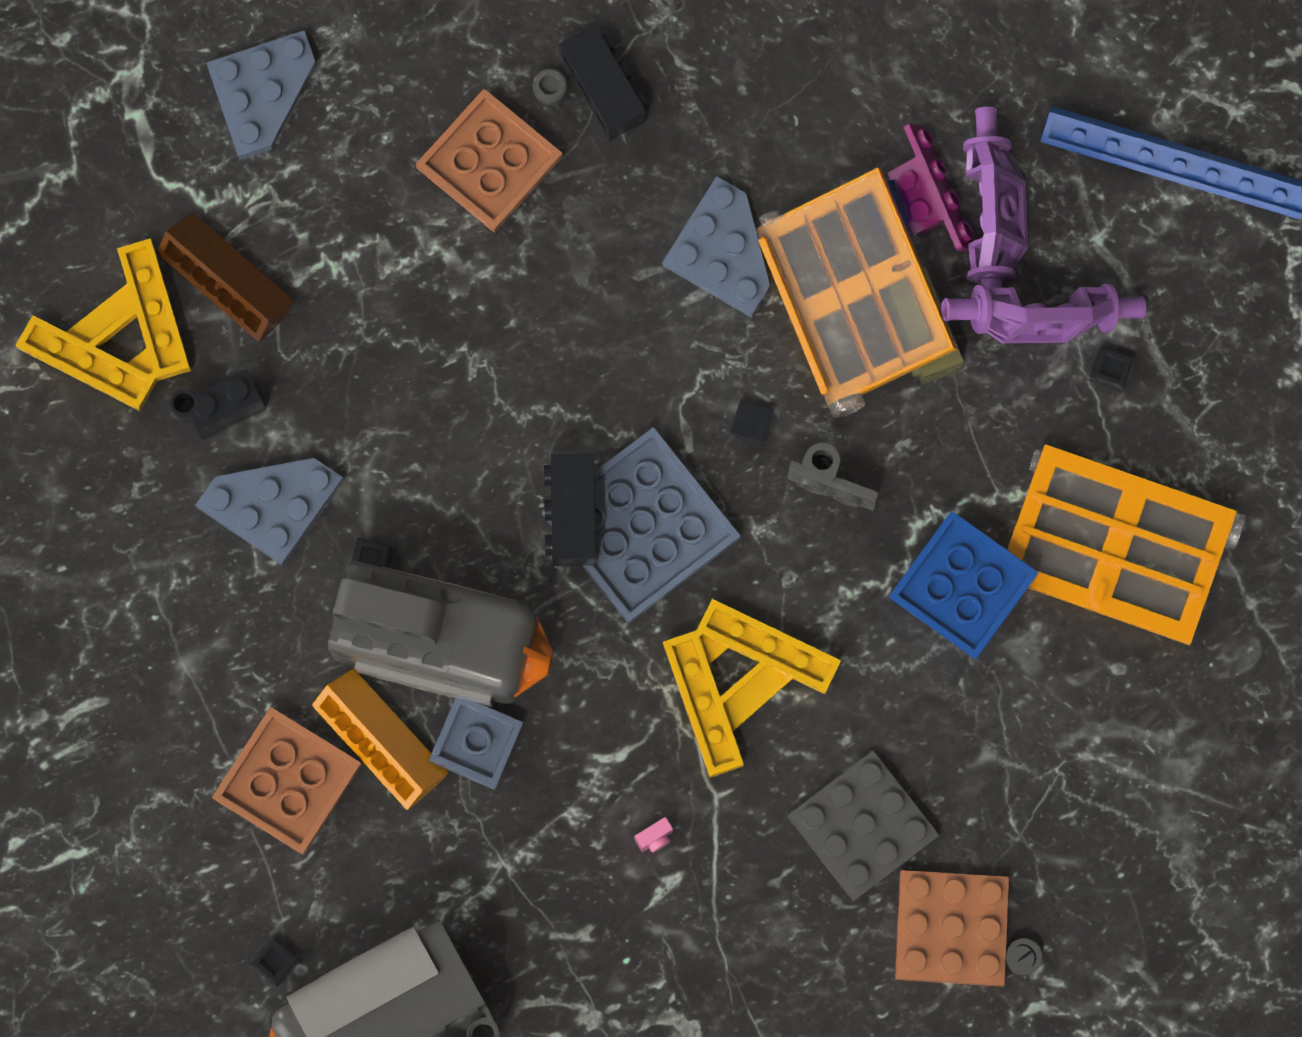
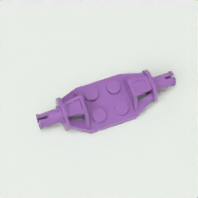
(1003, 204)
(1035, 321)

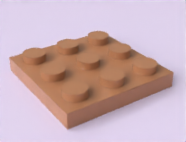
(489, 160)
(287, 781)
(952, 928)

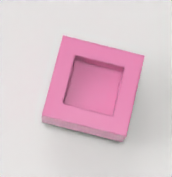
(655, 836)

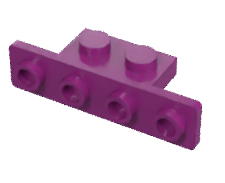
(927, 192)

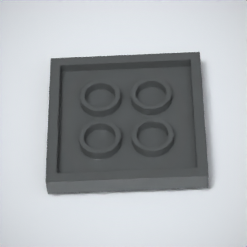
(863, 826)

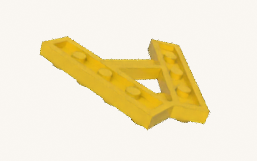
(78, 351)
(778, 659)

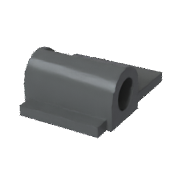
(826, 481)

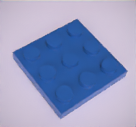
(963, 585)

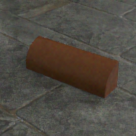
(225, 276)

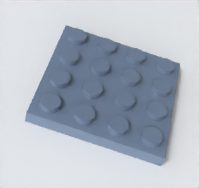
(651, 526)

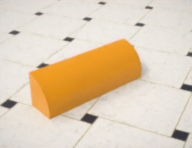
(379, 738)

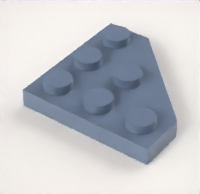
(261, 90)
(722, 249)
(271, 504)

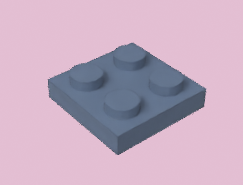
(475, 742)

